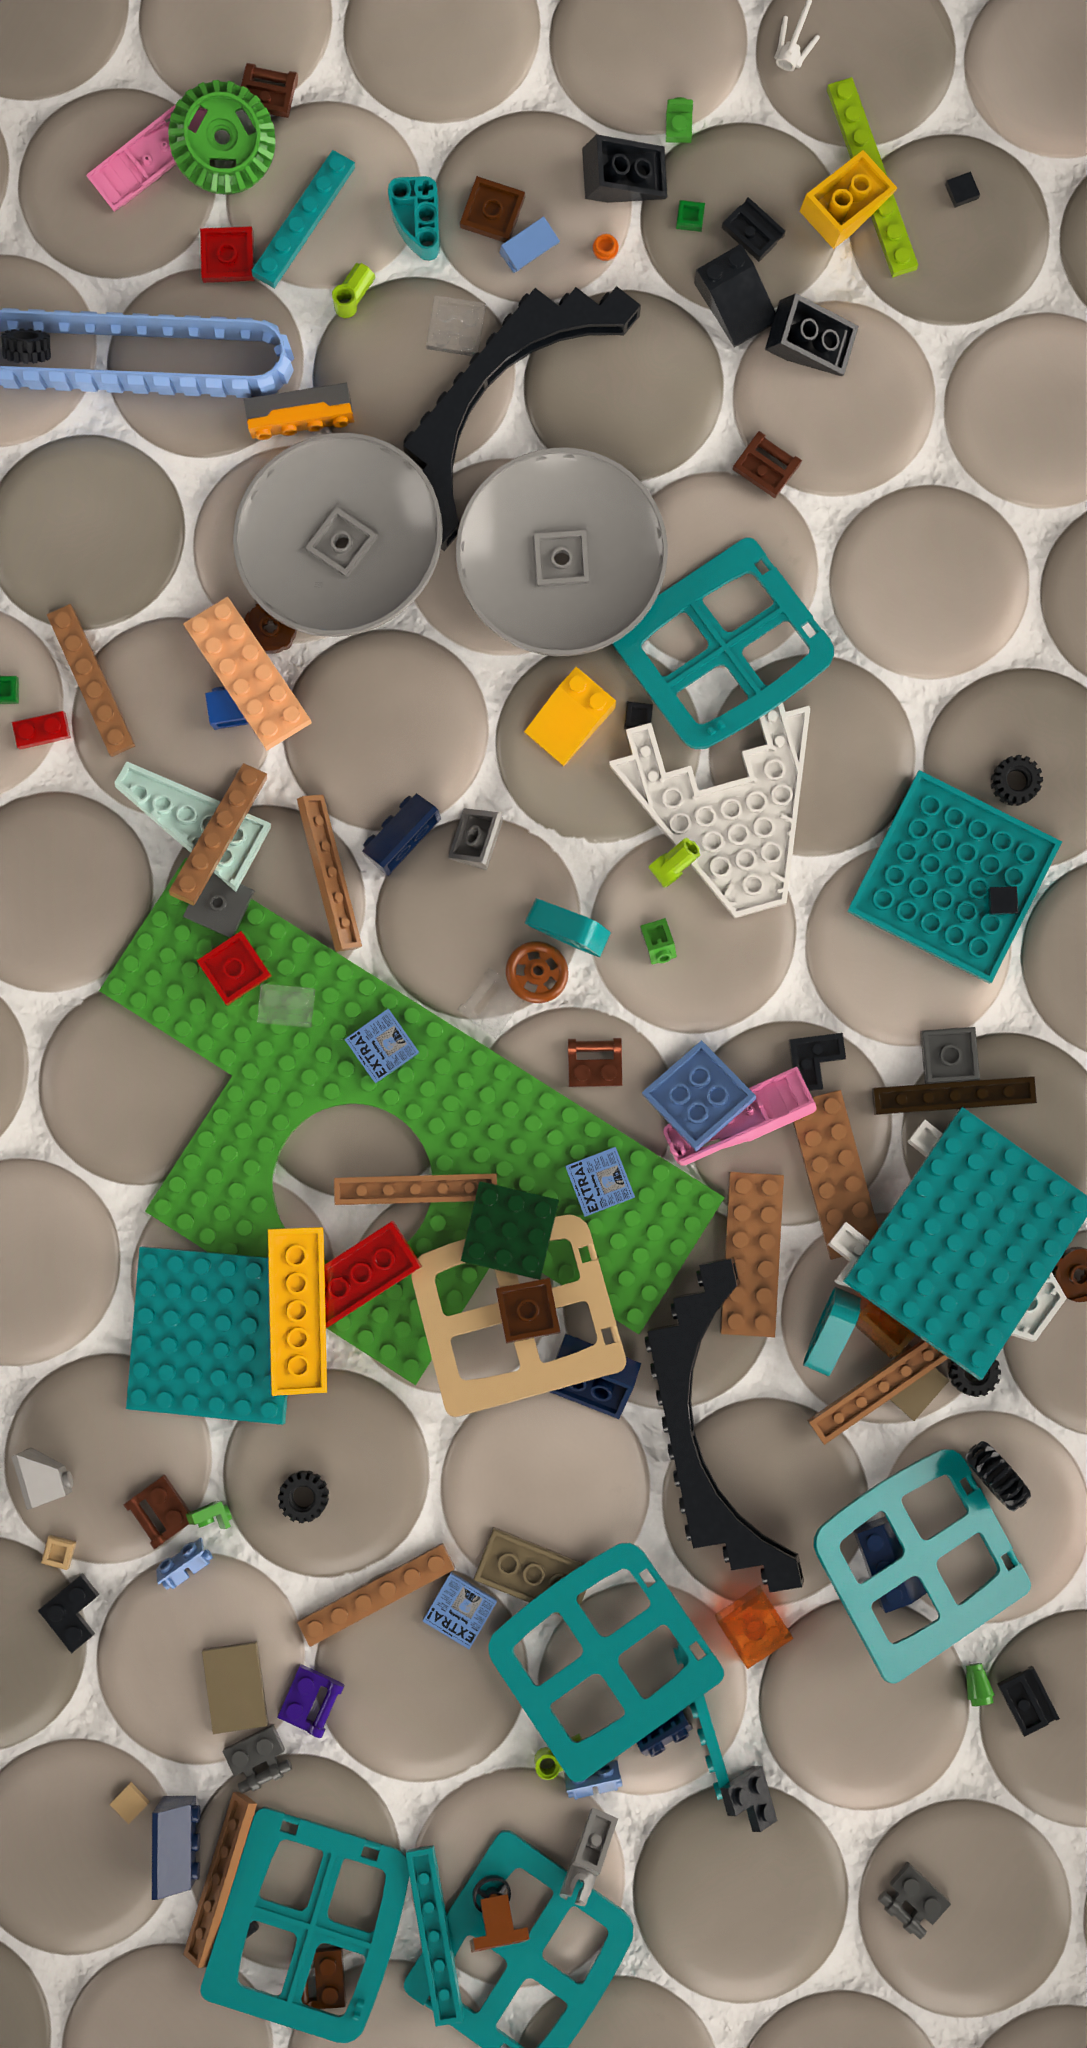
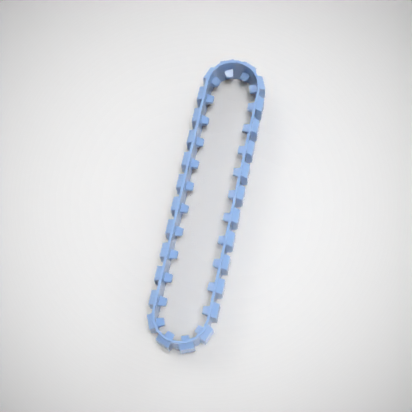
(147, 326)

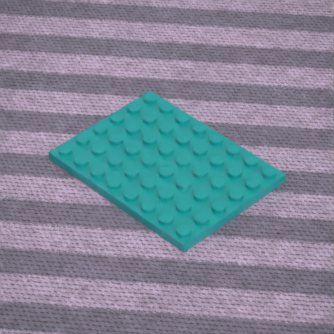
(969, 1243)

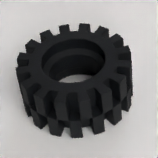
(26, 346)
(1032, 780)
(974, 1388)
(288, 1504)

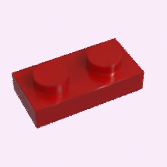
(41, 730)

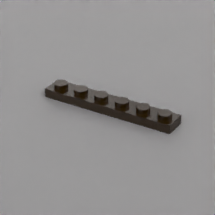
(954, 1095)

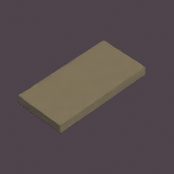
(522, 1566)

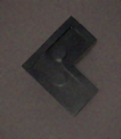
(811, 1051)
(64, 1615)
(751, 1794)

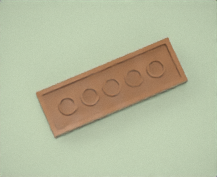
(835, 1169)
(754, 1242)

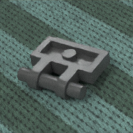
(253, 1751)
(921, 1894)

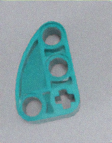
(410, 210)
(568, 927)
(832, 1331)

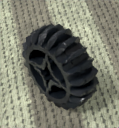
(998, 1476)

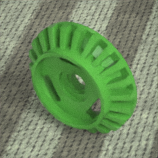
(195, 150)

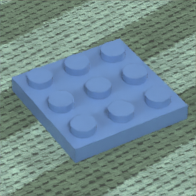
(699, 1095)

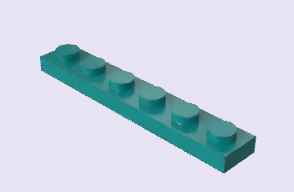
(303, 219)
(706, 1733)
(435, 1936)

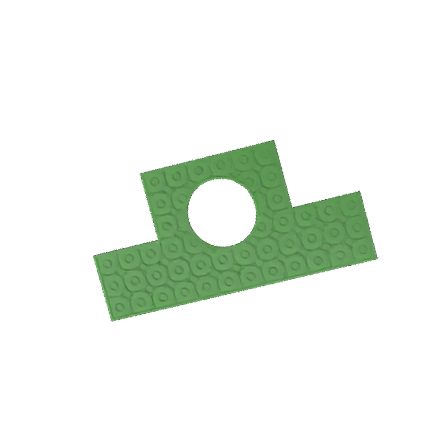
(455, 1095)

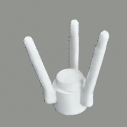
(789, 55)

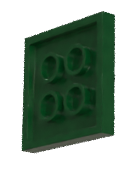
(509, 1230)

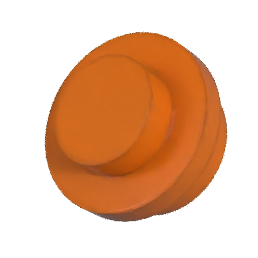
(605, 247)

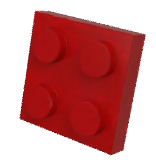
(227, 254)
(234, 968)

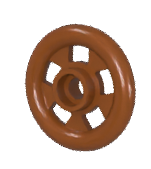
(545, 952)

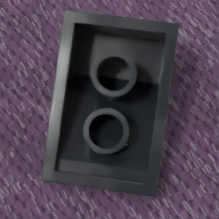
(623, 170)
(735, 295)
(811, 335)

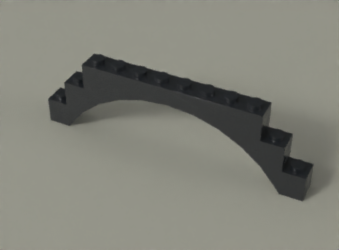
(530, 328)
(708, 1512)

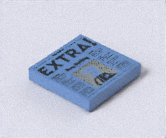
(382, 1046)
(600, 1181)
(460, 1610)

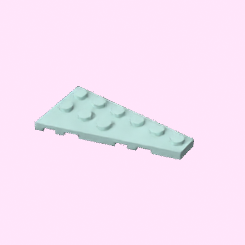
(185, 816)

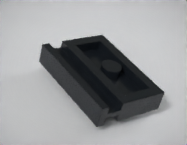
(753, 229)
(1028, 1701)

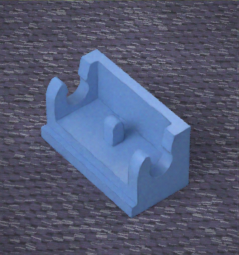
(528, 244)

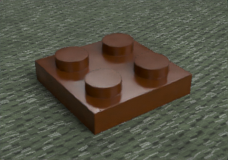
(492, 209)
(528, 1310)

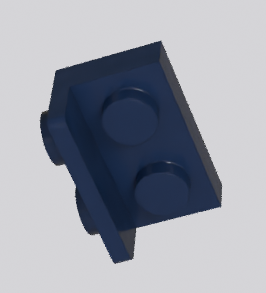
(674, 1730)

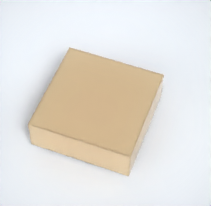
(58, 1552)
(129, 1803)

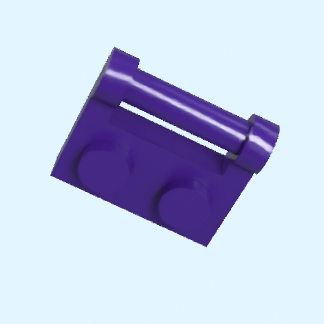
(302, 1696)

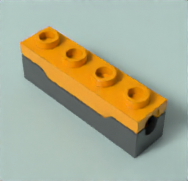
(299, 411)

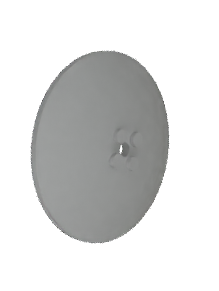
(329, 492)
(553, 506)

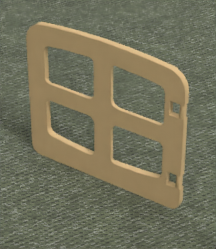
(533, 1376)

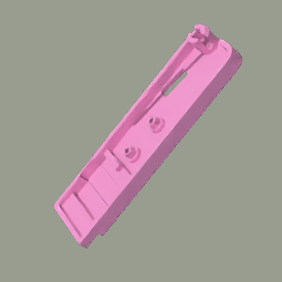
(138, 162)
(776, 1105)

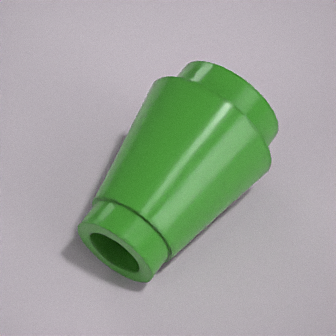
(978, 1686)

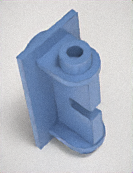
(192, 1556)
(606, 1779)

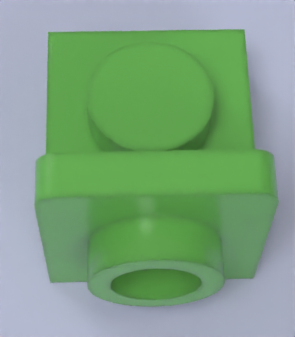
(679, 120)
(659, 941)
(205, 1514)

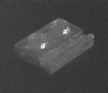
(286, 1005)

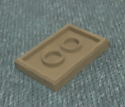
(235, 1687)

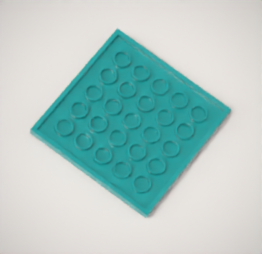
(937, 872)
(202, 1337)

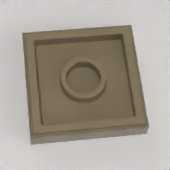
(920, 1393)

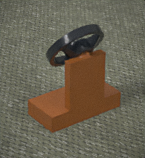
(496, 1917)

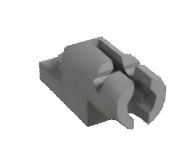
(589, 1855)

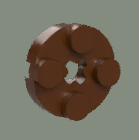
(273, 642)
(1064, 1273)

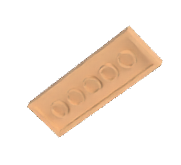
(247, 673)

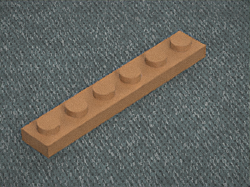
(91, 680)
(218, 834)
(329, 872)
(409, 1189)
(875, 1390)
(376, 1594)
(219, 1879)

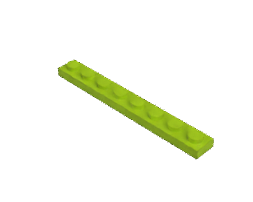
(859, 137)

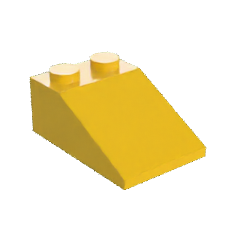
(847, 199)
(570, 716)

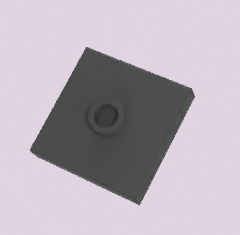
(220, 906)
(950, 1055)

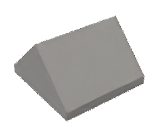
(476, 837)

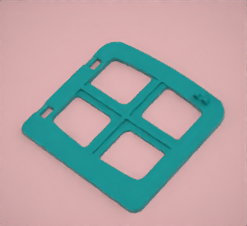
(723, 646)
(920, 1559)
(601, 1657)
(309, 1925)
(526, 1958)

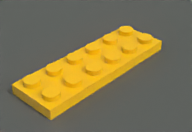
(297, 1310)

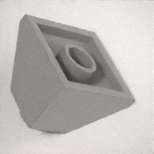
(41, 1478)

